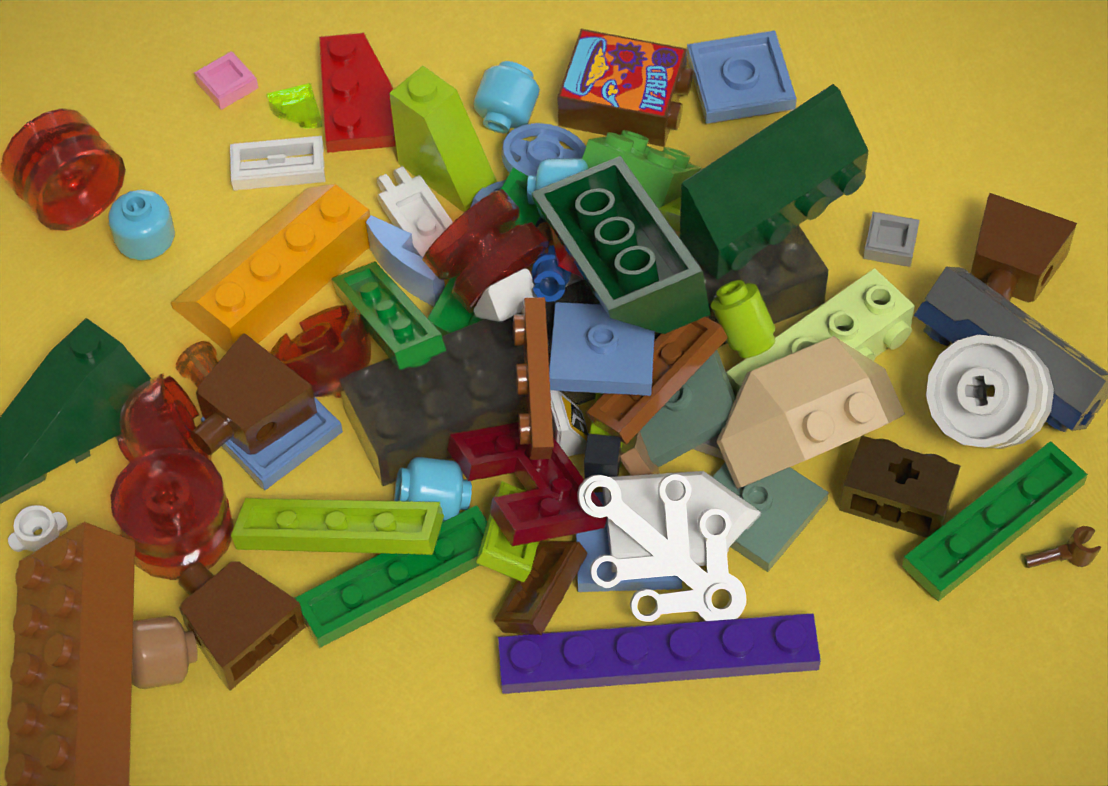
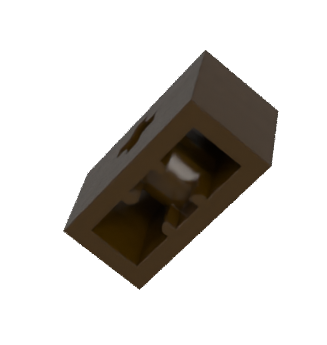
(899, 486)

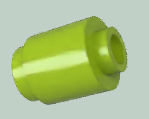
(744, 318)

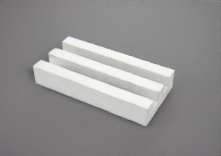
(277, 169)

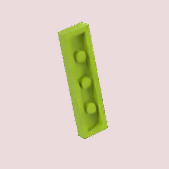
(338, 526)

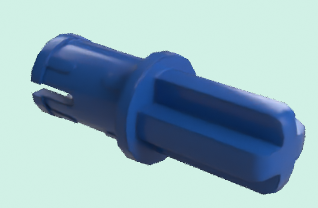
(549, 277)

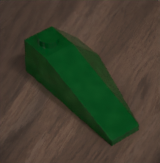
(66, 407)

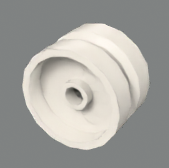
(960, 386)

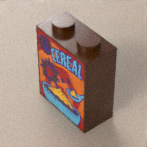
(624, 86)

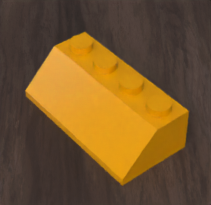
(277, 267)

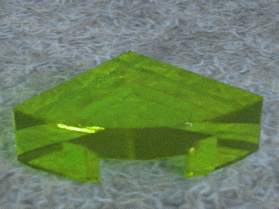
(296, 105)

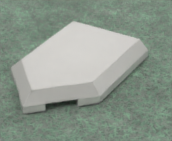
(642, 496)

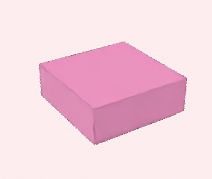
(226, 80)

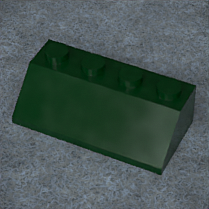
(772, 183)
(625, 248)

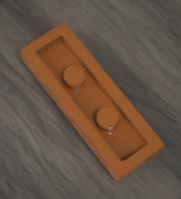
(675, 360)
(534, 379)

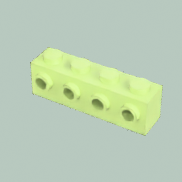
(864, 315)

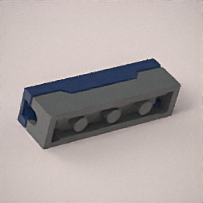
(967, 307)

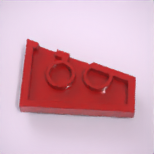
(354, 95)

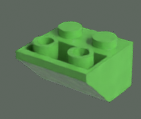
(655, 170)

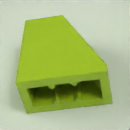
(438, 138)

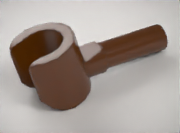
(1072, 551)

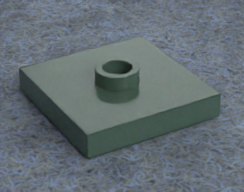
(691, 414)
(786, 508)

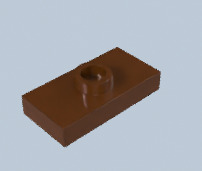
(536, 600)

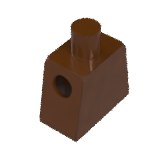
(1020, 248)
(250, 400)
(237, 618)

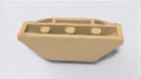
(804, 409)

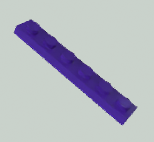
(658, 653)

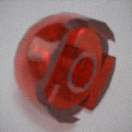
(327, 349)
(156, 418)

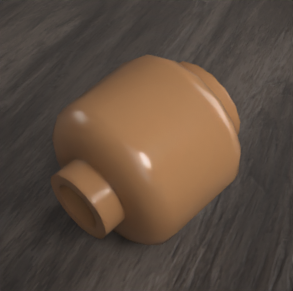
(161, 652)

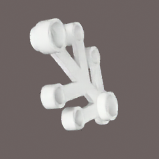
(670, 555)

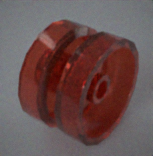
(62, 169)
(484, 247)
(173, 511)

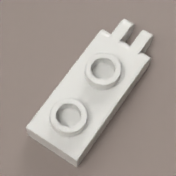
(413, 208)

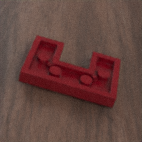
(550, 501)

